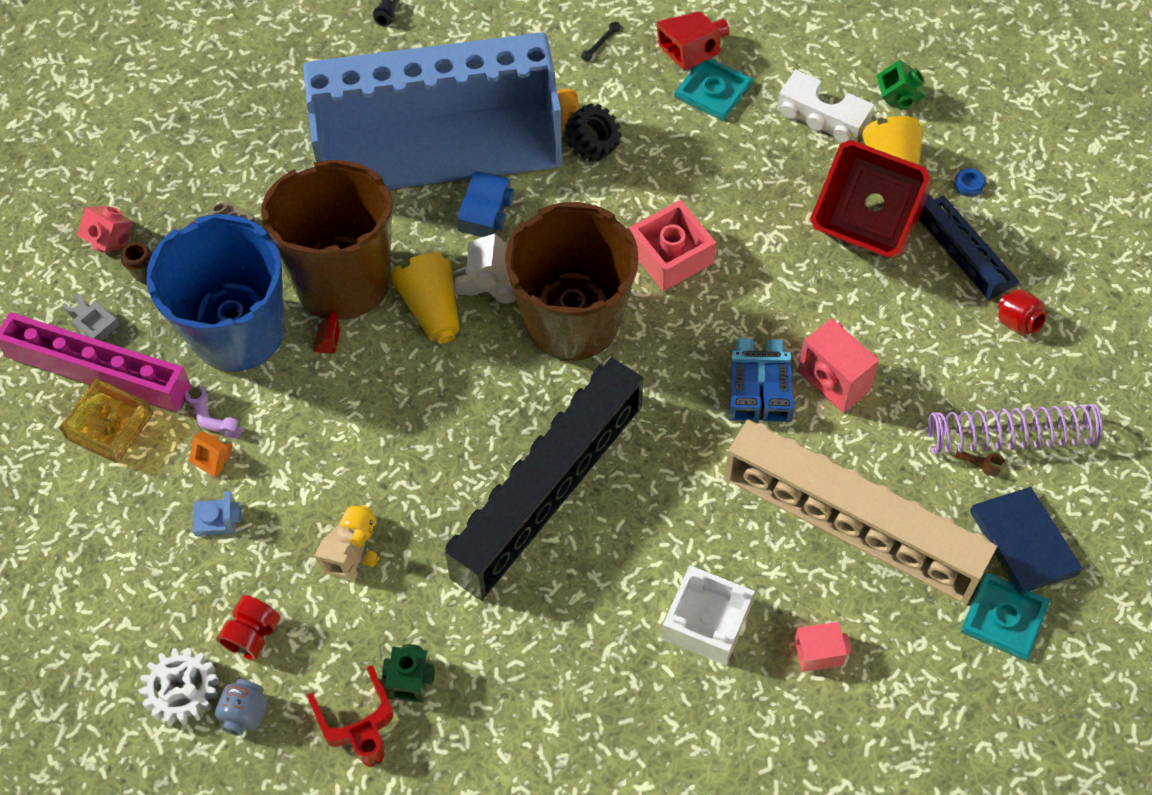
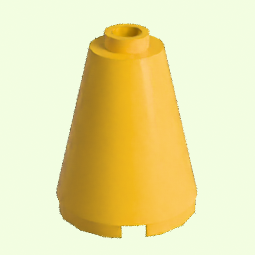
(898, 137)
(430, 294)

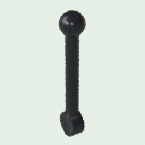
(587, 55)

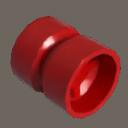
(251, 623)

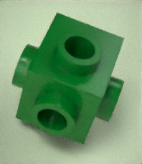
(901, 85)

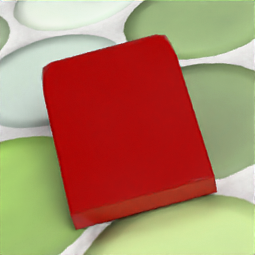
(327, 335)

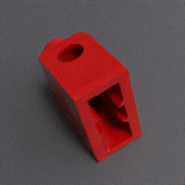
(691, 38)

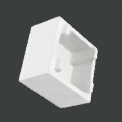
(707, 615)

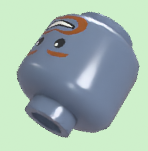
(241, 707)

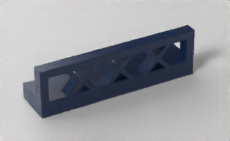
(963, 251)

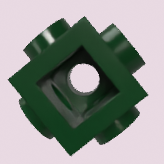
(408, 673)

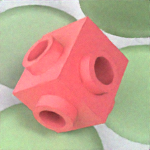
(105, 228)

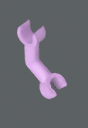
(226, 427)

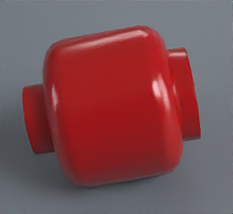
(1022, 312)

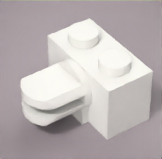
(485, 270)

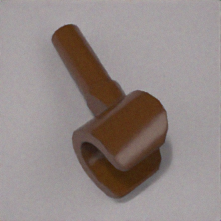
(982, 462)

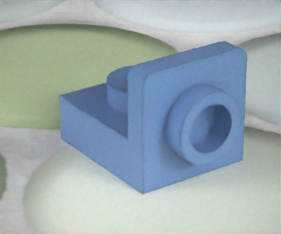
(216, 516)

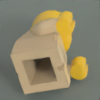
(344, 545)

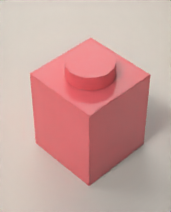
(821, 646)

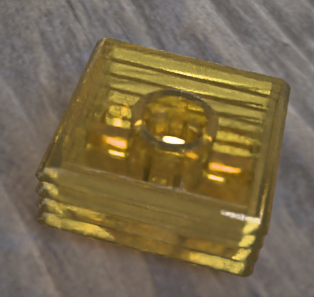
(123, 415)

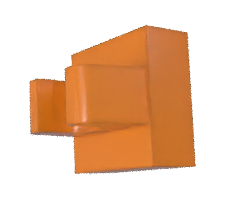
(209, 453)

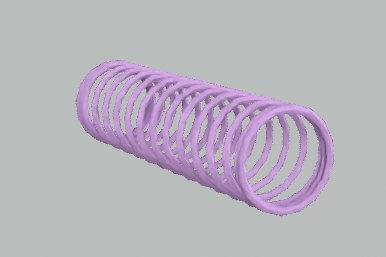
(935, 417)

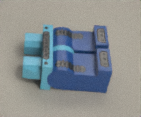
(765, 372)

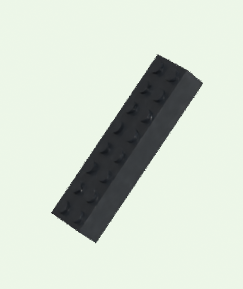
(544, 478)

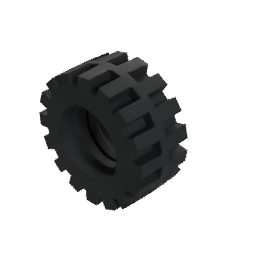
(581, 138)

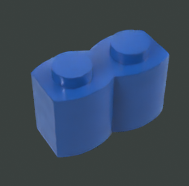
(484, 204)

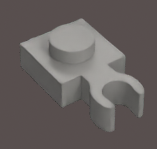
(91, 320)

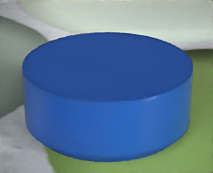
(969, 182)

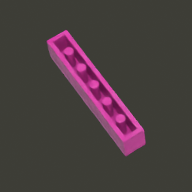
(88, 359)

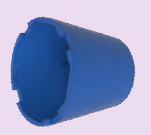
(221, 290)

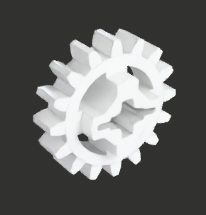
(179, 670)

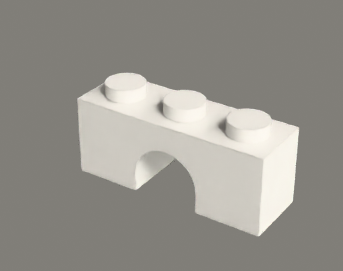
(842, 120)

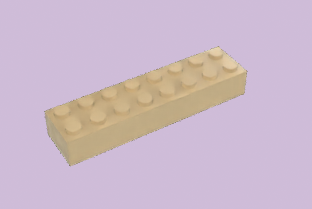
(858, 511)

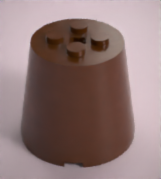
(332, 236)
(572, 277)

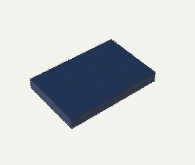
(1026, 540)

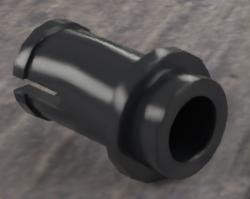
(384, 13)

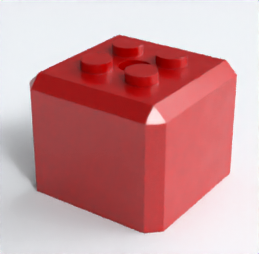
(852, 179)

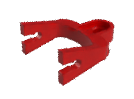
(361, 733)

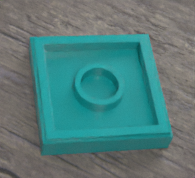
(713, 88)
(1005, 617)

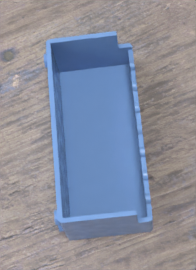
(439, 110)

